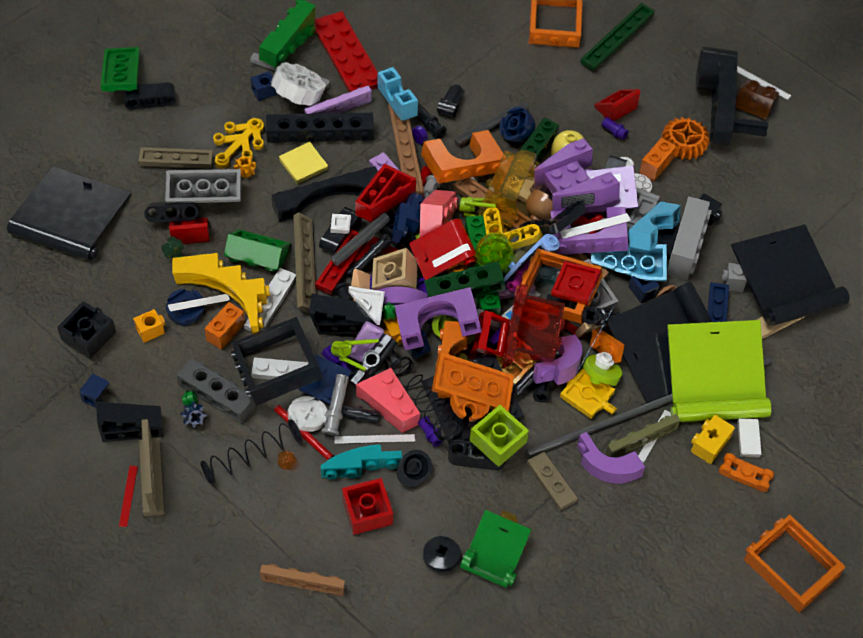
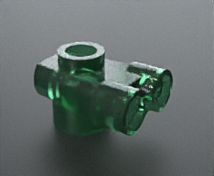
(172, 248)

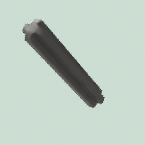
(360, 239)

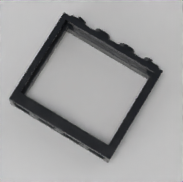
(286, 382)

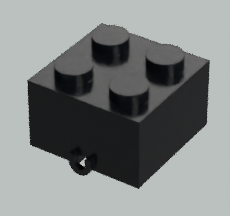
(86, 329)

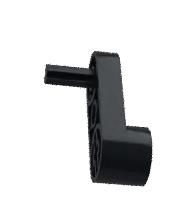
(719, 73)

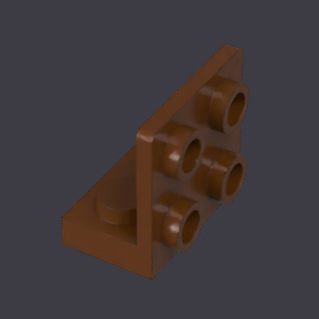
(756, 98)

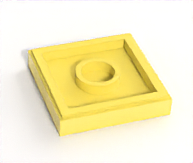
(303, 163)

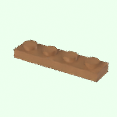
(309, 581)

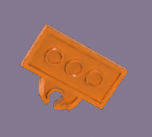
(471, 386)

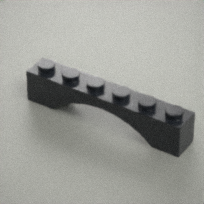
(295, 200)

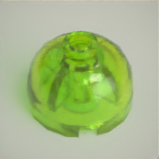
(494, 248)

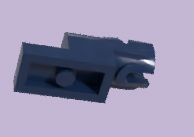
(407, 217)

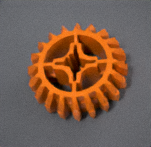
(696, 137)

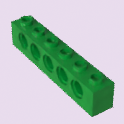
(476, 229)

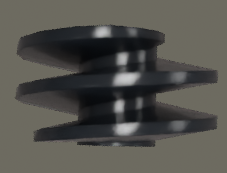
(450, 552)

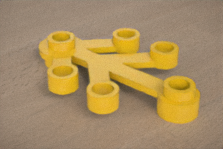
(252, 127)

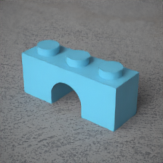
(402, 102)

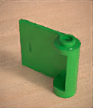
(494, 551)

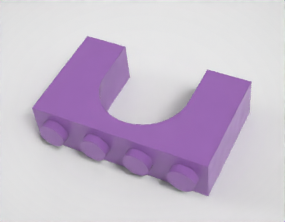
(607, 240)
(414, 314)

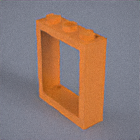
(555, 37)
(556, 261)
(811, 545)

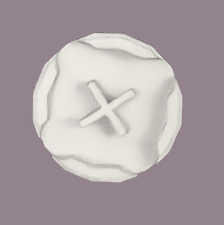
(307, 413)

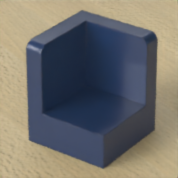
(643, 289)
(93, 389)

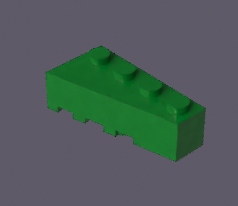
(289, 34)

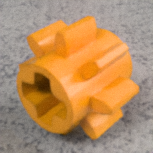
(246, 166)

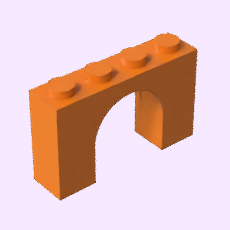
(449, 168)

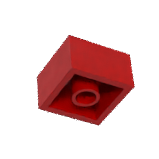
(367, 506)

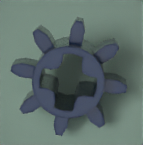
(194, 420)

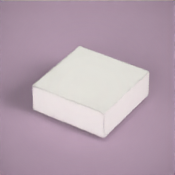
(340, 223)

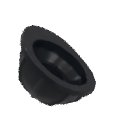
(414, 468)

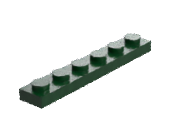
(617, 37)

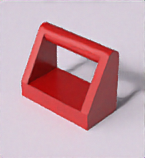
(481, 338)

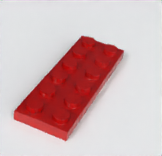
(346, 52)

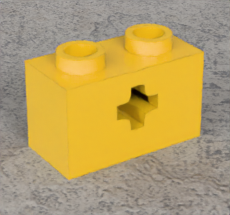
(709, 448)

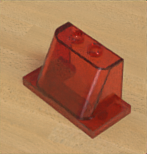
(533, 329)

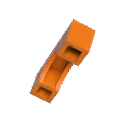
(452, 342)

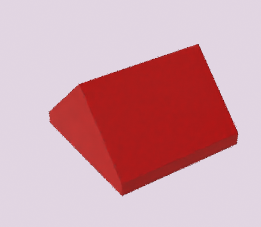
(619, 103)
(190, 231)

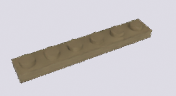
(304, 261)

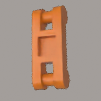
(746, 473)

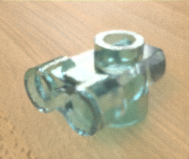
(547, 273)

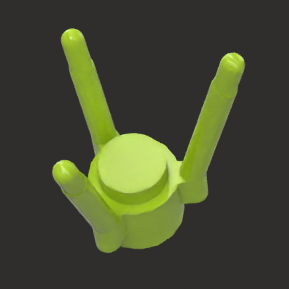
(469, 205)
(344, 348)

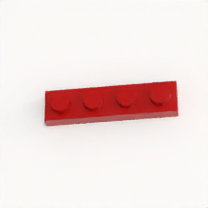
(334, 274)

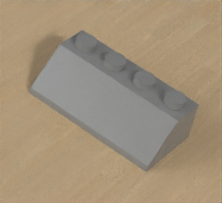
(203, 186)

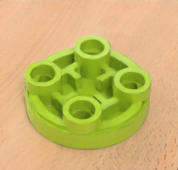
(600, 375)

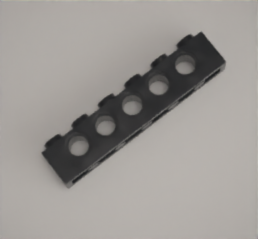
(319, 127)

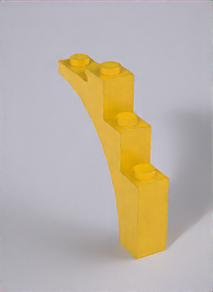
(210, 272)

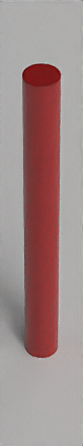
(306, 435)

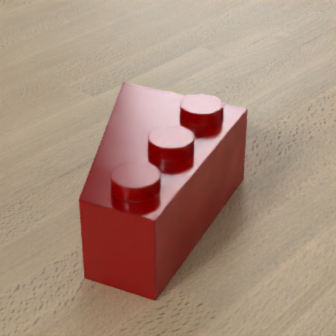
(384, 192)

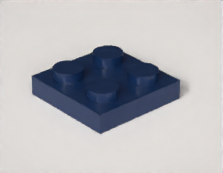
(323, 388)

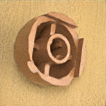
(539, 205)

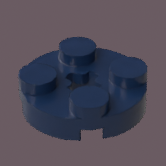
(185, 316)

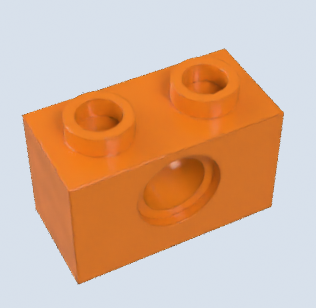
(657, 159)
(225, 325)

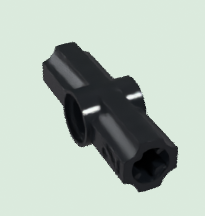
(380, 351)

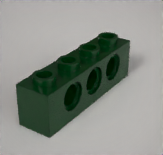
(542, 138)
(472, 276)

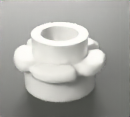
(604, 360)

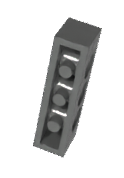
(237, 409)

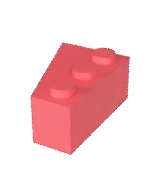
(437, 210)
(390, 398)

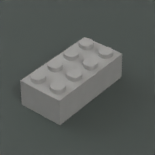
(689, 238)

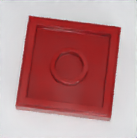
(576, 282)

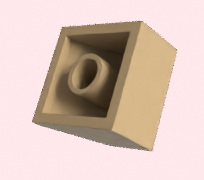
(398, 267)

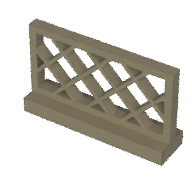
(151, 473)

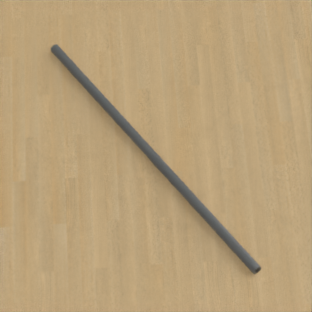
(607, 422)

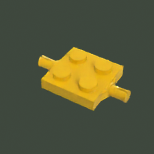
(588, 396)

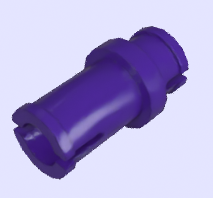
(617, 129)
(428, 430)

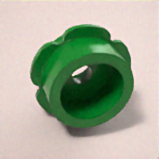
(389, 311)
(188, 397)

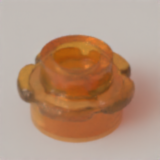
(286, 460)

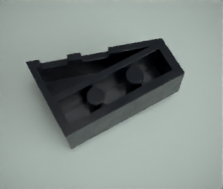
(337, 315)
(124, 421)

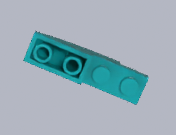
(351, 462)

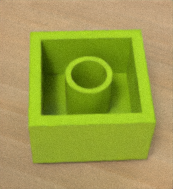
(499, 435)

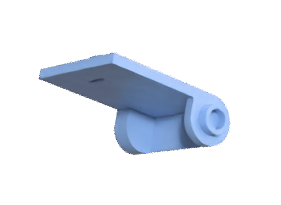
(547, 243)

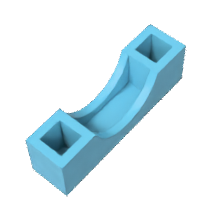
(645, 232)

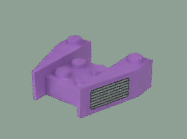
(570, 183)

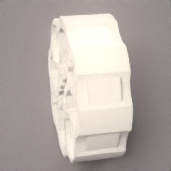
(298, 84)

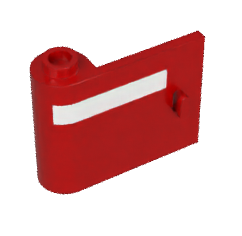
(444, 248)

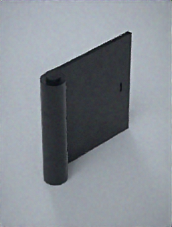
(68, 213)
(788, 275)
(646, 336)

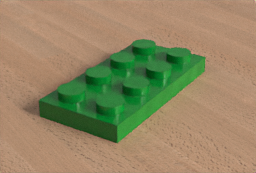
(120, 69)

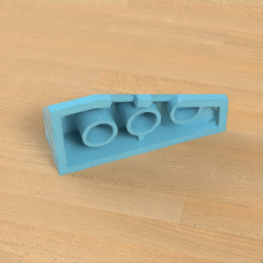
(636, 262)

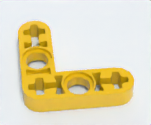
(526, 230)

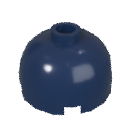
(517, 125)

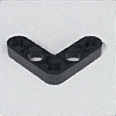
(560, 221)

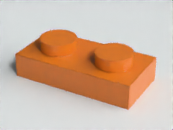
(607, 344)

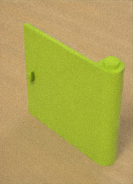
(717, 371)

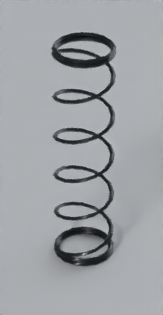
(442, 438)
(210, 475)

